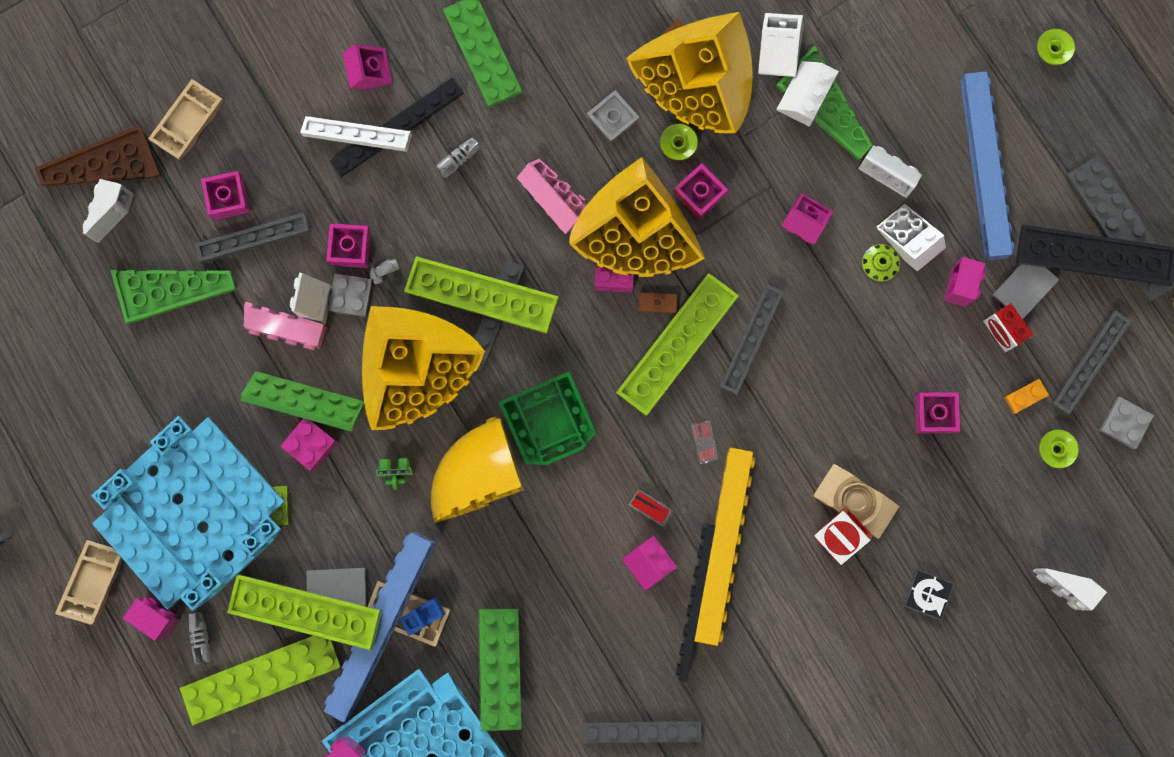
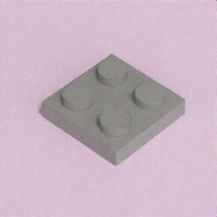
(613, 116)
(350, 295)
(1126, 422)

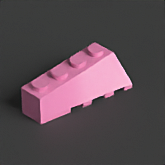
(552, 194)
(284, 327)

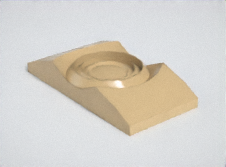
(186, 120)
(867, 504)
(90, 583)
(429, 634)

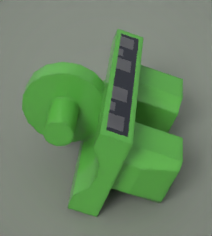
(386, 470)

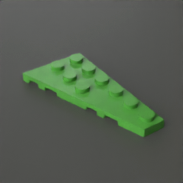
(835, 114)
(160, 291)

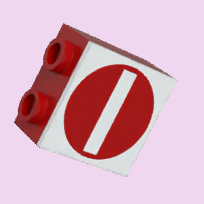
(1008, 327)
(843, 535)

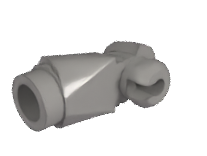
(384, 268)

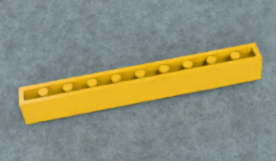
(725, 539)

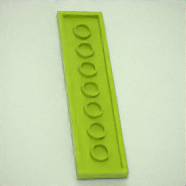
(482, 295)
(677, 344)
(304, 612)
(259, 678)

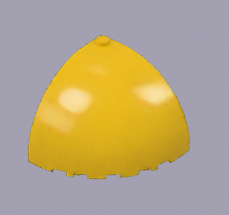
(700, 72)
(635, 226)
(413, 365)
(475, 472)

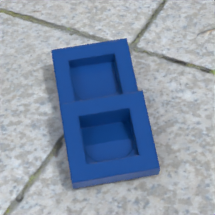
(422, 616)

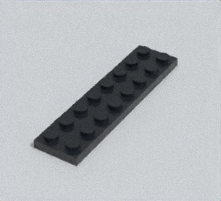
(1096, 255)

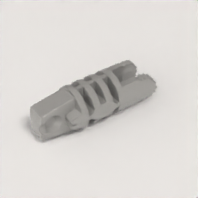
(458, 157)
(199, 638)

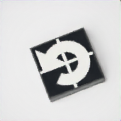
(928, 594)

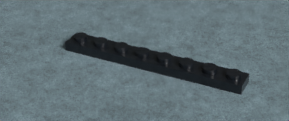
(406, 121)
(693, 610)

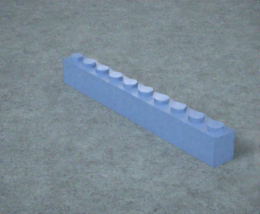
(986, 166)
(392, 602)

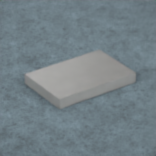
(1025, 288)
(339, 584)

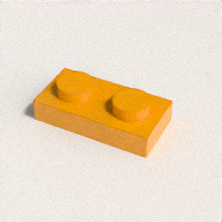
(1026, 396)

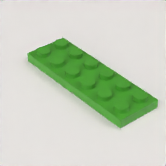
(482, 51)
(303, 401)
(499, 670)

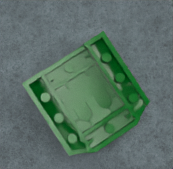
(548, 420)

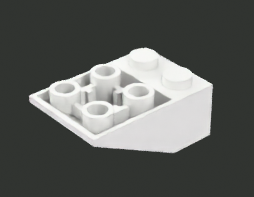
(780, 44)
(107, 209)
(912, 237)
(311, 298)
(1079, 591)

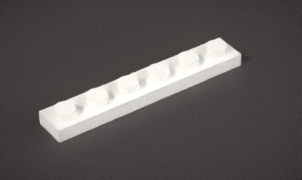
(356, 133)

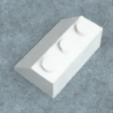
(807, 91)
(890, 171)

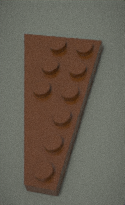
(111, 159)

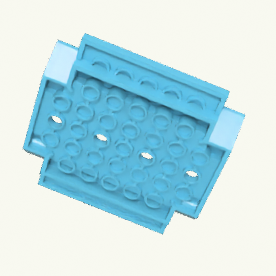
(164, 538)
(419, 721)

